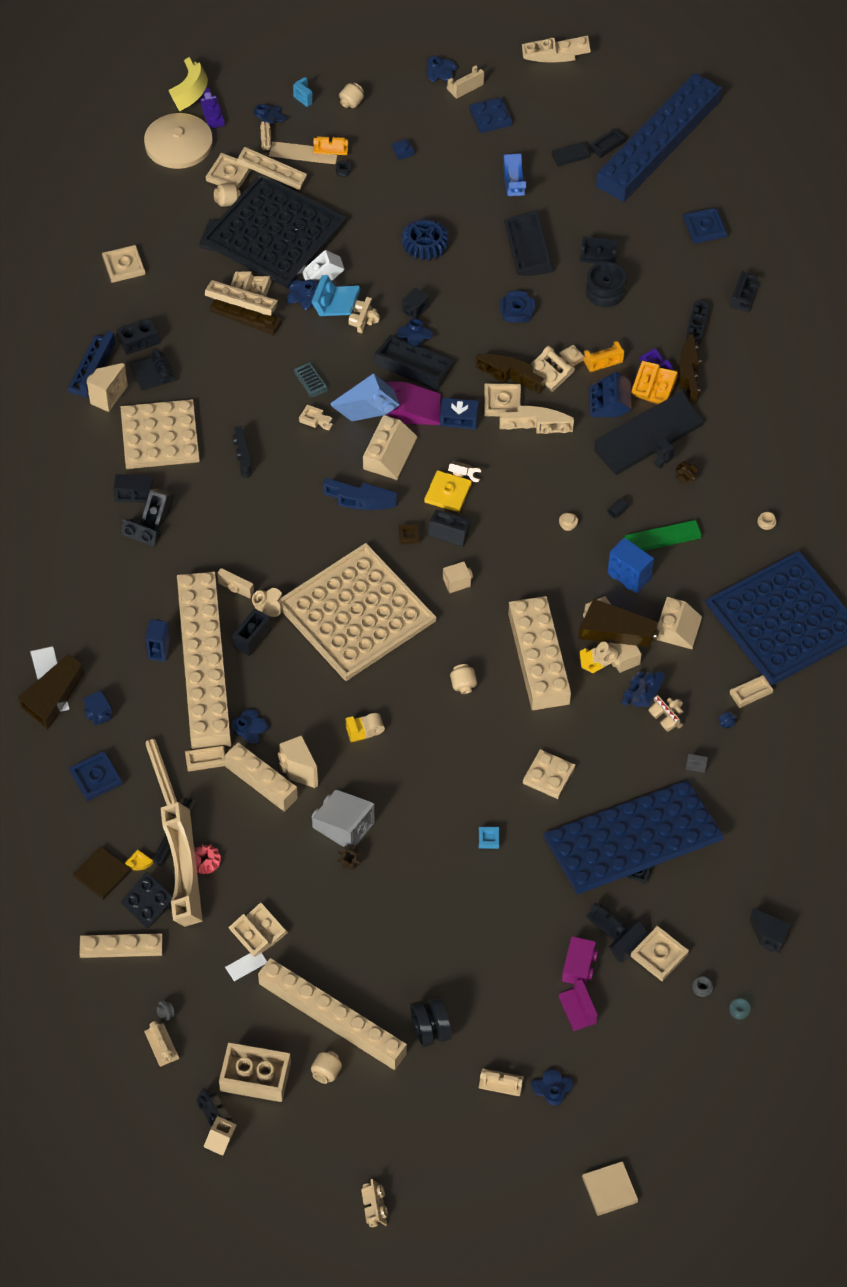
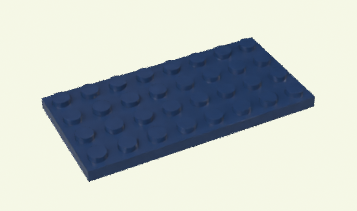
(632, 837)

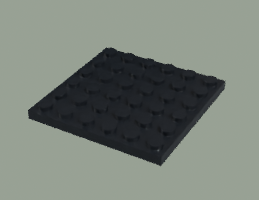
(274, 230)

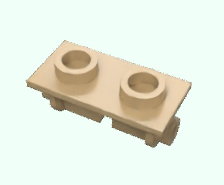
(161, 1043)
(501, 1082)
(373, 1195)

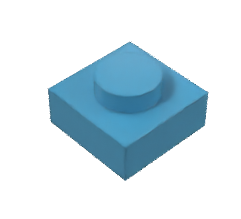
(489, 837)

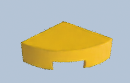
(139, 861)

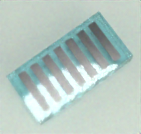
(310, 380)

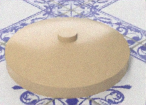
(178, 140)

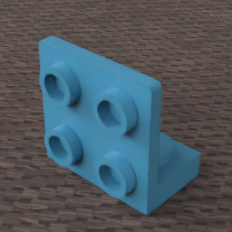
(334, 300)

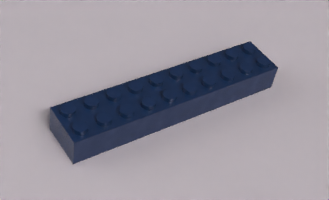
(658, 137)

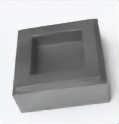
(696, 763)

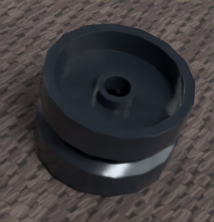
(606, 284)
(430, 1021)

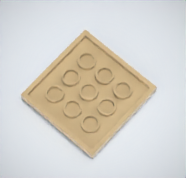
(159, 434)

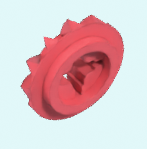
(208, 865)

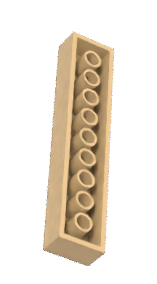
(203, 661)

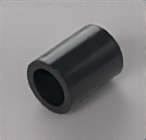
(617, 508)

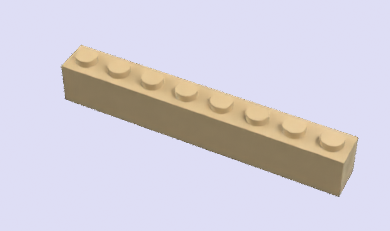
(332, 1014)

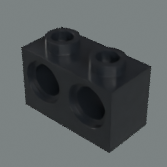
(138, 336)

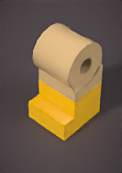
(598, 657)
(364, 727)

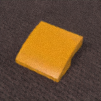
(654, 383)

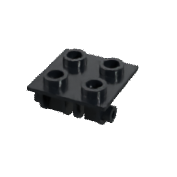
(153, 370)
(147, 900)

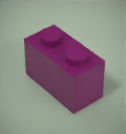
(579, 960)

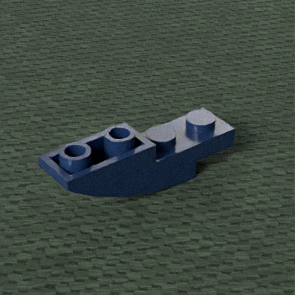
(364, 498)

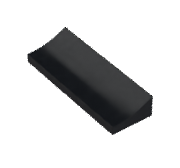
(638, 437)

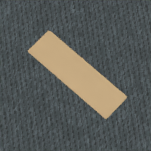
(300, 152)

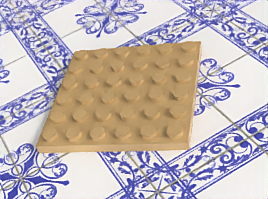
(356, 611)

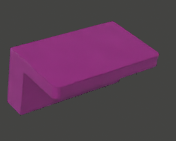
(578, 1006)

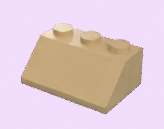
(389, 448)

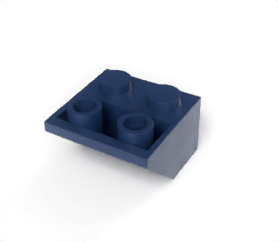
(610, 396)

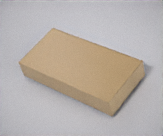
(751, 691)
(205, 758)

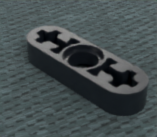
(700, 317)

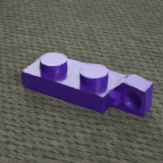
(211, 110)

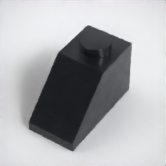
(157, 507)
(769, 930)

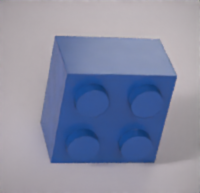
(630, 565)

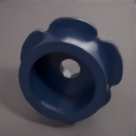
(727, 720)

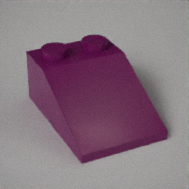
(416, 404)

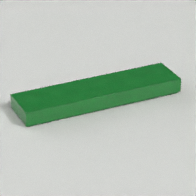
(665, 535)

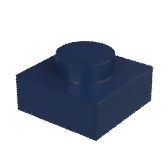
(403, 149)

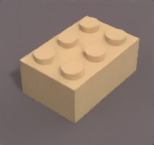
(255, 1072)

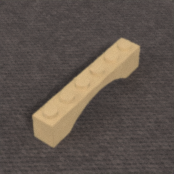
(186, 896)

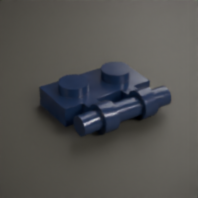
(646, 690)

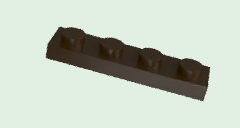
(248, 317)

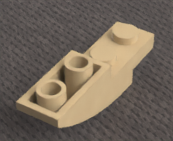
(552, 51)
(541, 418)

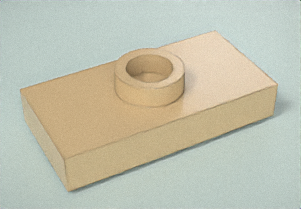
(235, 583)

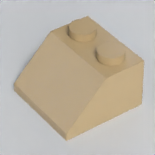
(107, 386)
(678, 623)
(298, 762)

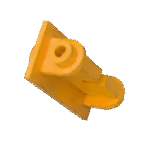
(338, 146)

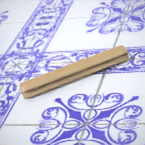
(161, 772)

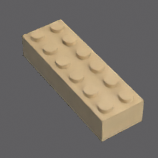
(539, 653)

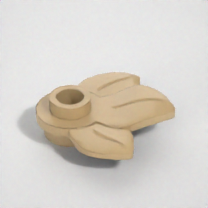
(267, 601)

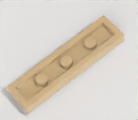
(271, 168)
(241, 297)
(121, 945)

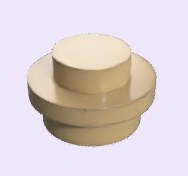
(568, 521)
(766, 521)

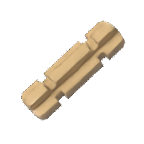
(265, 135)

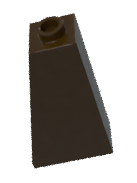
(616, 625)
(52, 690)

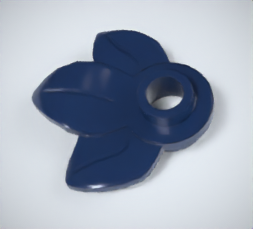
(442, 69)
(269, 113)
(301, 294)
(415, 332)
(250, 726)
(552, 1086)

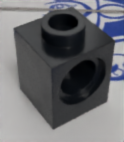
(415, 303)

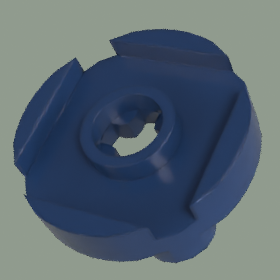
(513, 314)

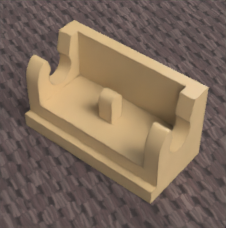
(467, 83)

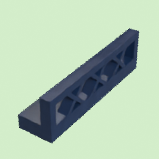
(98, 361)

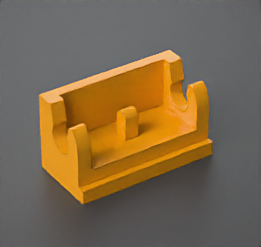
(604, 358)

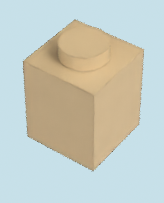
(457, 577)
(220, 1135)

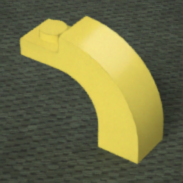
(192, 87)

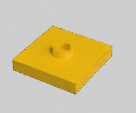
(448, 491)

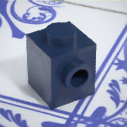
(97, 708)

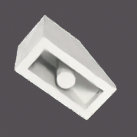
(325, 264)

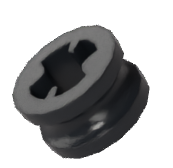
(343, 164)

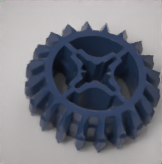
(425, 233)

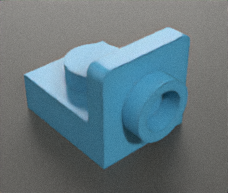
(302, 92)

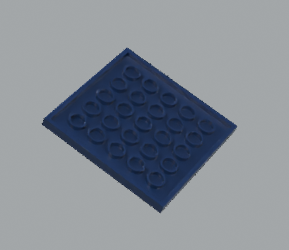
(783, 617)

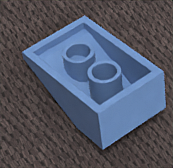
(367, 400)

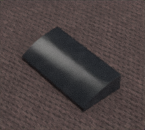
(528, 244)
(413, 362)

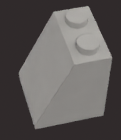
(344, 818)

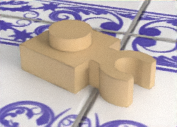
(571, 356)

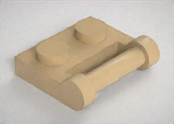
(544, 369)

